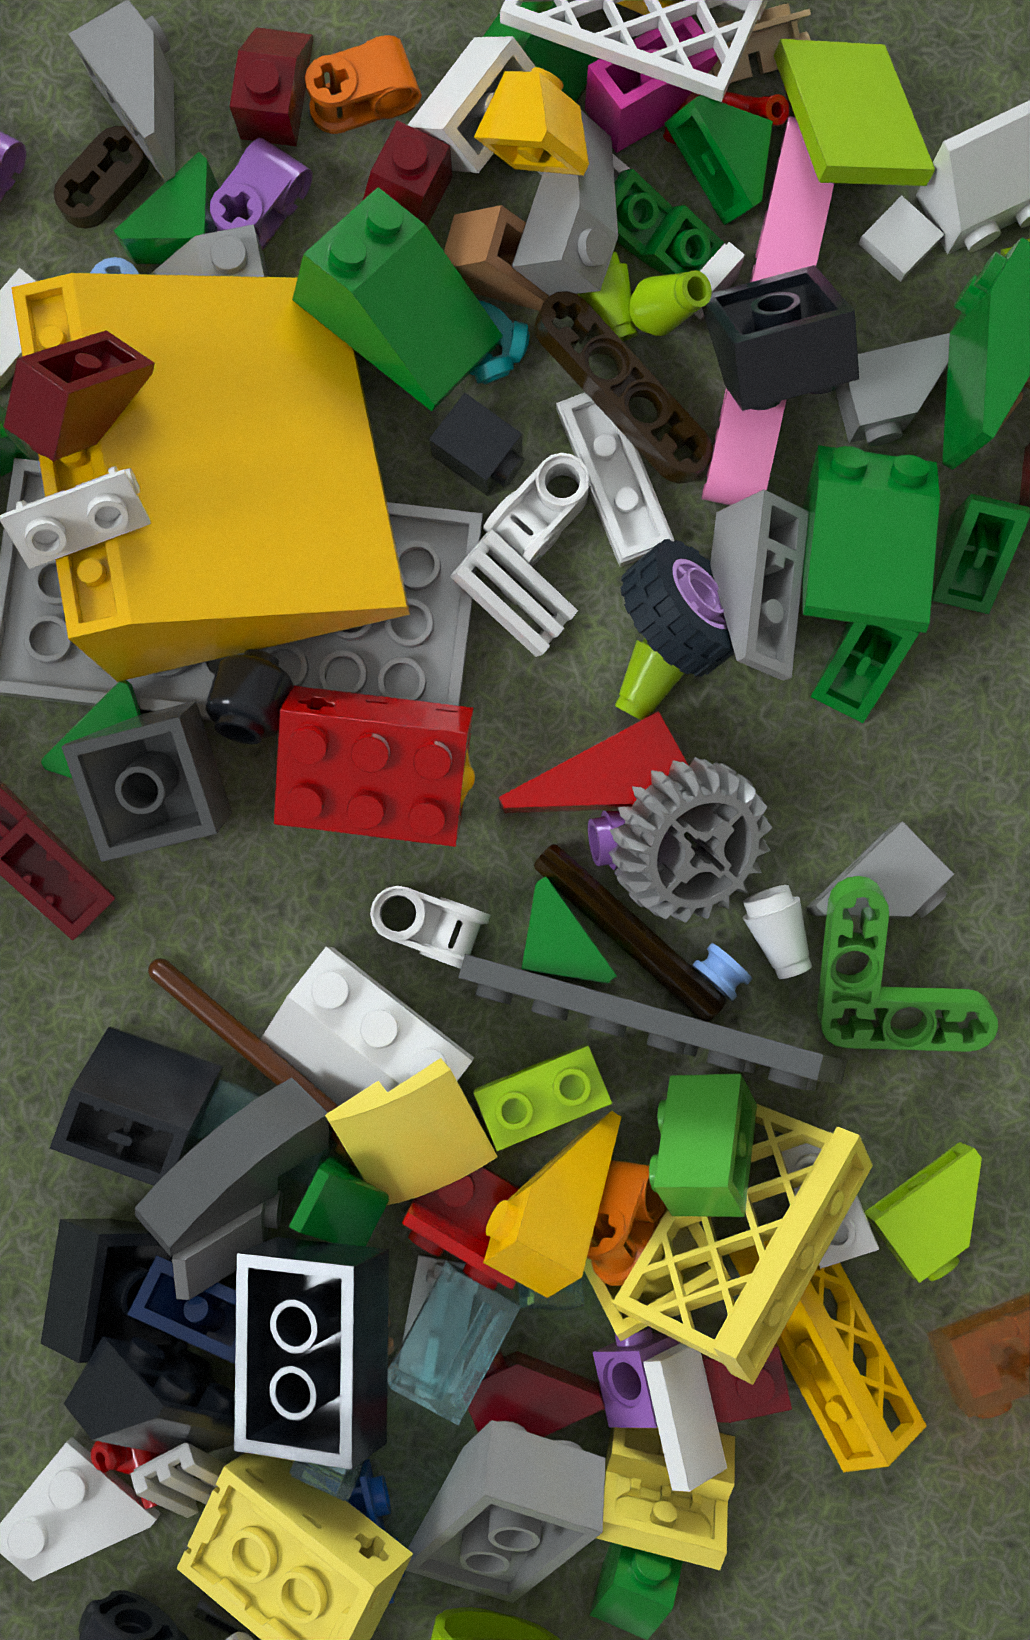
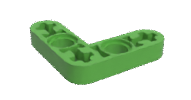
(865, 993)

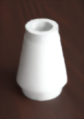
(779, 929)

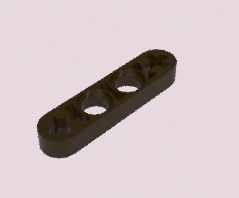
(631, 381)

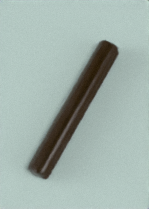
(630, 933)

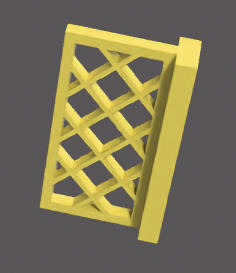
(784, 1265)

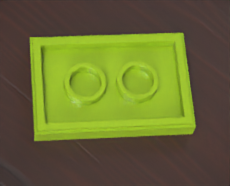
(853, 113)

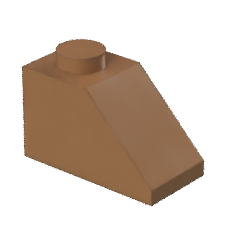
(483, 252)

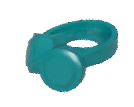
(513, 345)

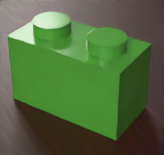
(704, 1145)

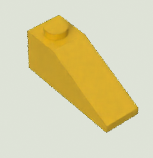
(549, 1222)

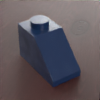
(202, 1321)

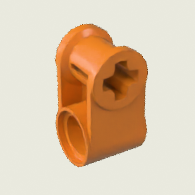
(368, 82)
(624, 1221)

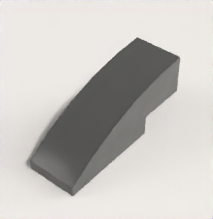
(234, 1167)

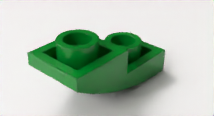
(657, 232)

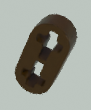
(100, 176)

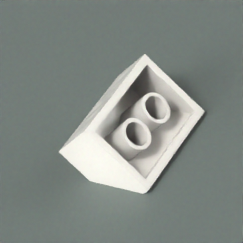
(981, 181)
(353, 1032)

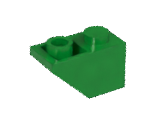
(635, 1589)

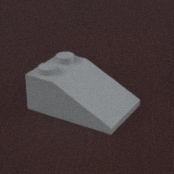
(510, 1512)

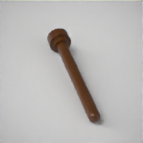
(237, 1035)

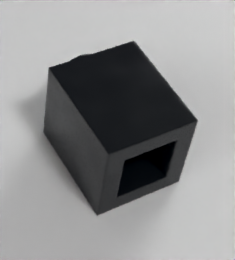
(478, 445)

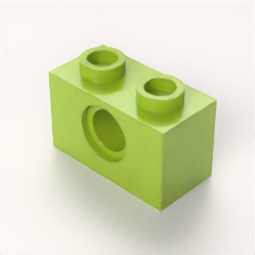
(542, 1096)

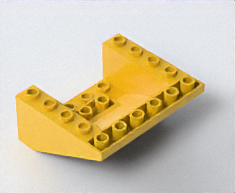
(245, 461)

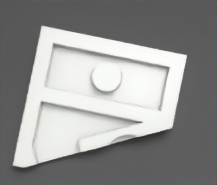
(70, 1514)

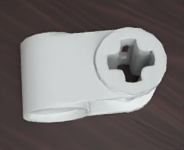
(538, 511)
(432, 925)

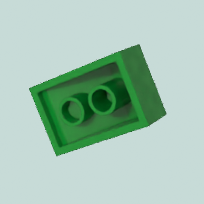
(396, 299)
(987, 353)
(871, 538)

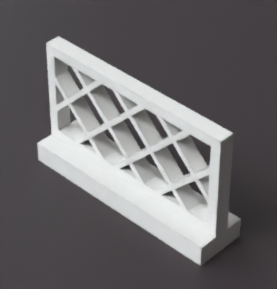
(618, 47)

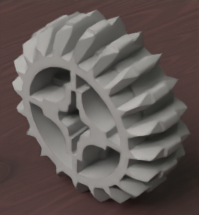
(722, 820)

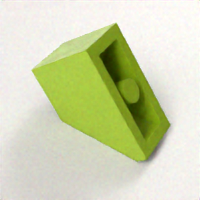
(931, 1214)

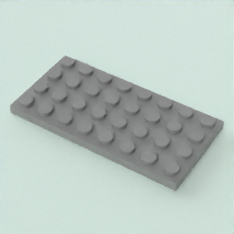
(395, 658)

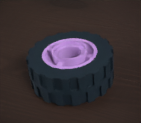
(678, 607)

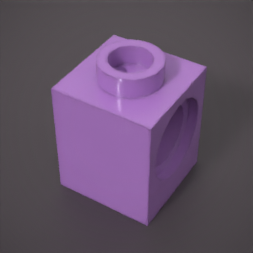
(625, 1380)

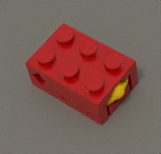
(373, 765)

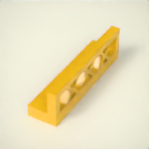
(823, 1366)

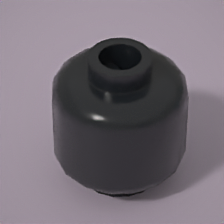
(248, 696)

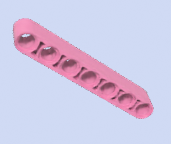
(787, 242)

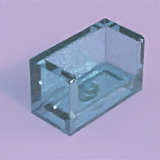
(452, 1343)

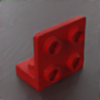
(457, 1222)

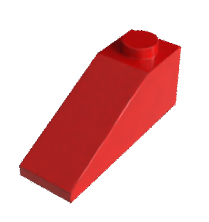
(602, 774)

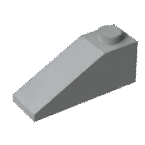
(132, 74)
(572, 223)
(759, 578)

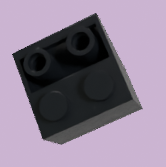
(136, 1106)
(151, 1399)

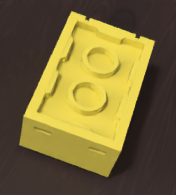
(291, 1556)

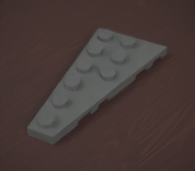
(666, 1029)

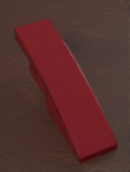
(47, 869)

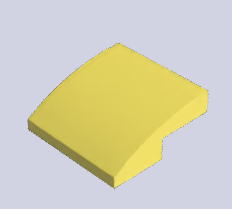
(413, 1134)
(650, 1516)

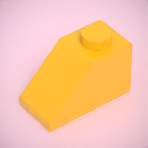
(534, 124)

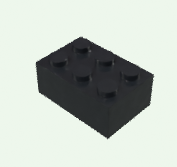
(311, 1351)

